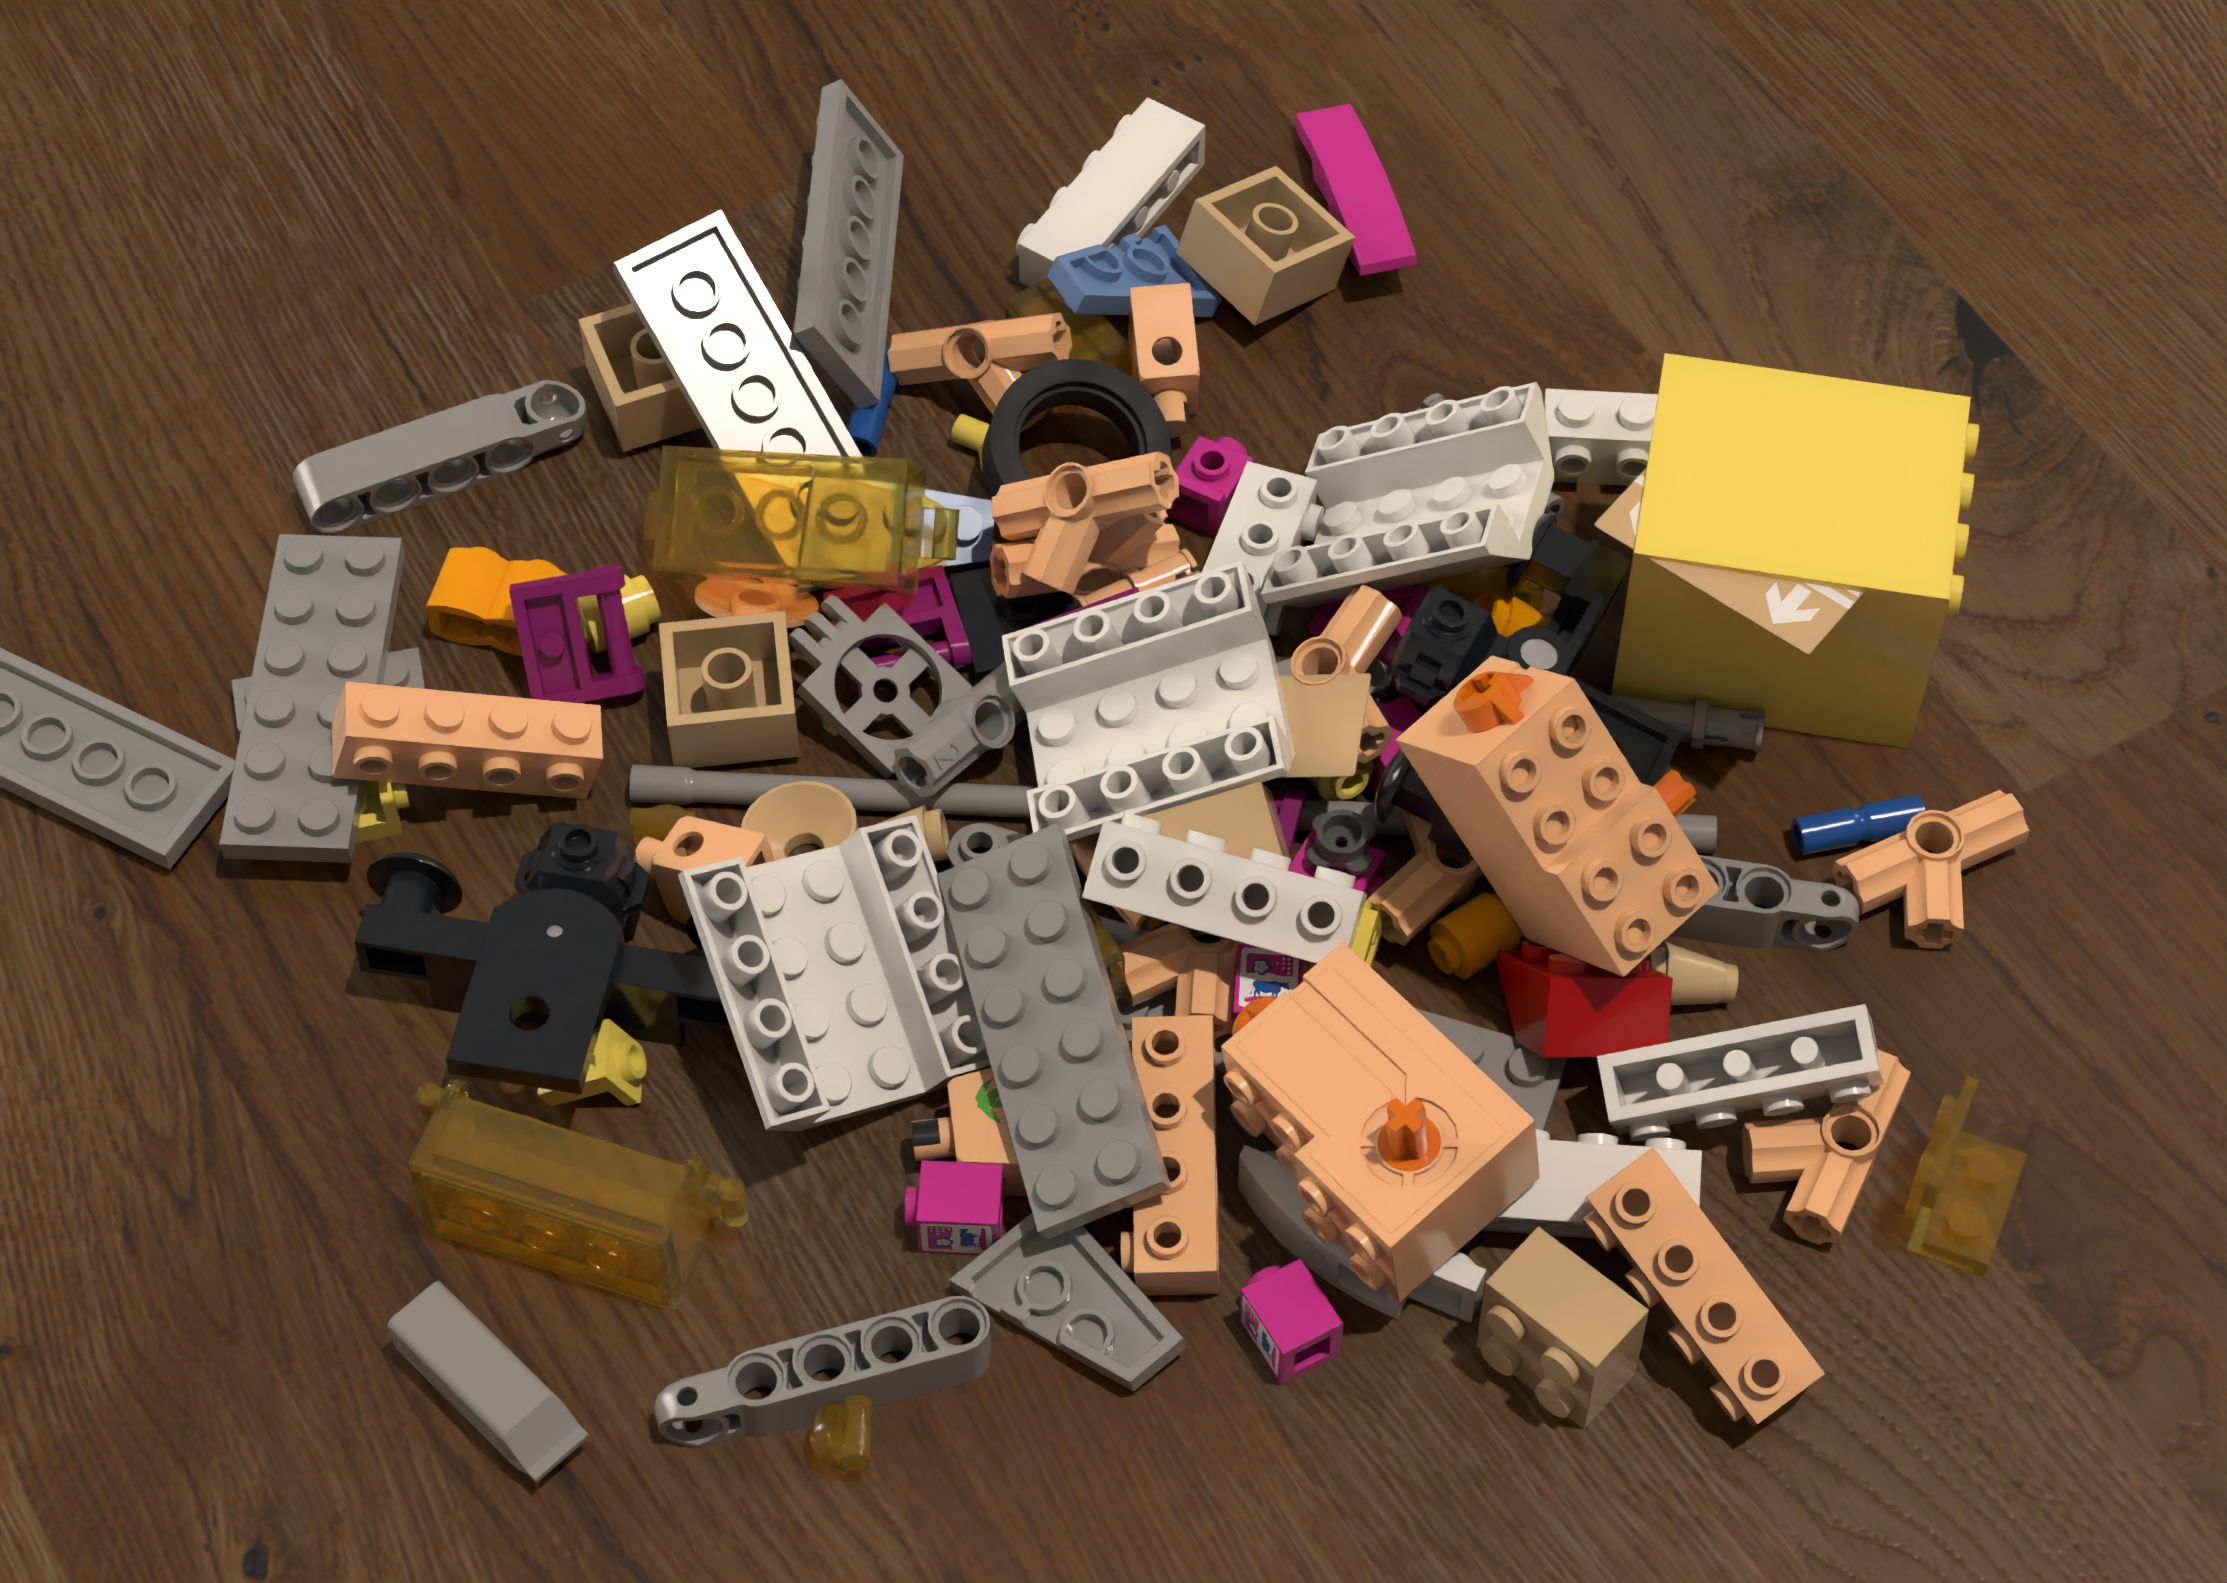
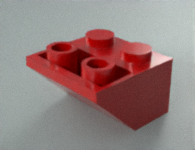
(1580, 1009)

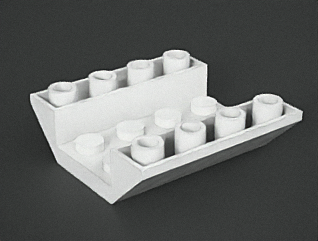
(1422, 497)
(1150, 701)
(838, 975)

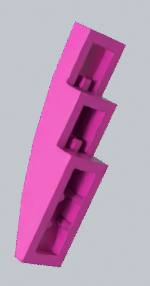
(1356, 188)

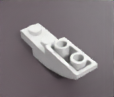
(1275, 1200)

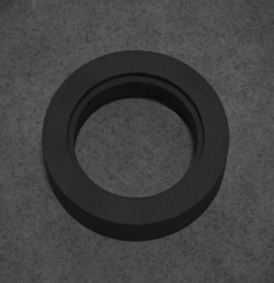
(1077, 384)

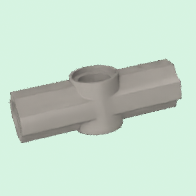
(959, 734)

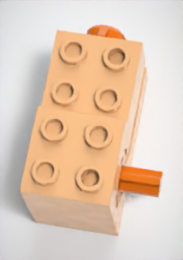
(1559, 815)
(1378, 1120)

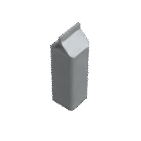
(485, 1381)

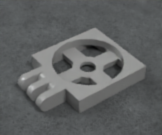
(839, 648)

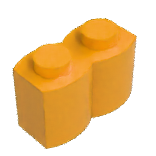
(474, 599)

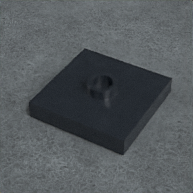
(992, 616)

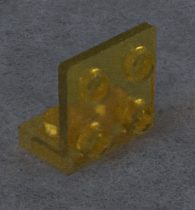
(1961, 1189)

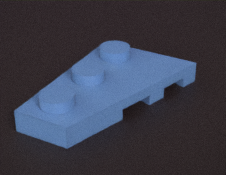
(1101, 278)

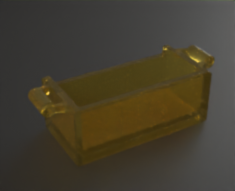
(794, 519)
(565, 1197)

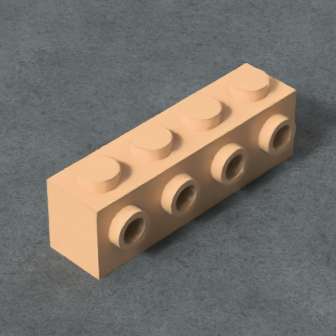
(466, 740)
(1177, 1231)
(1702, 1289)

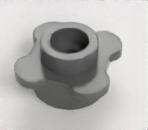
(1342, 827)

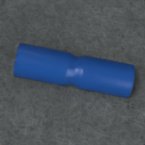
(868, 423)
(1850, 826)

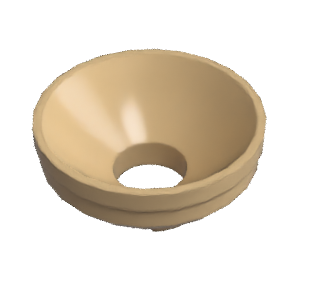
(801, 815)

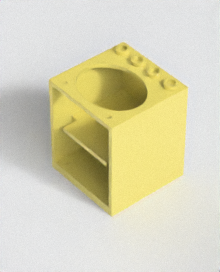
(1807, 488)

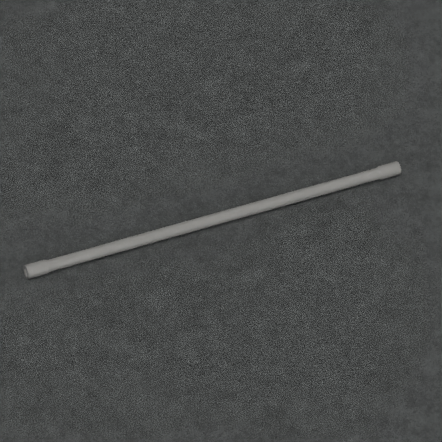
(687, 786)

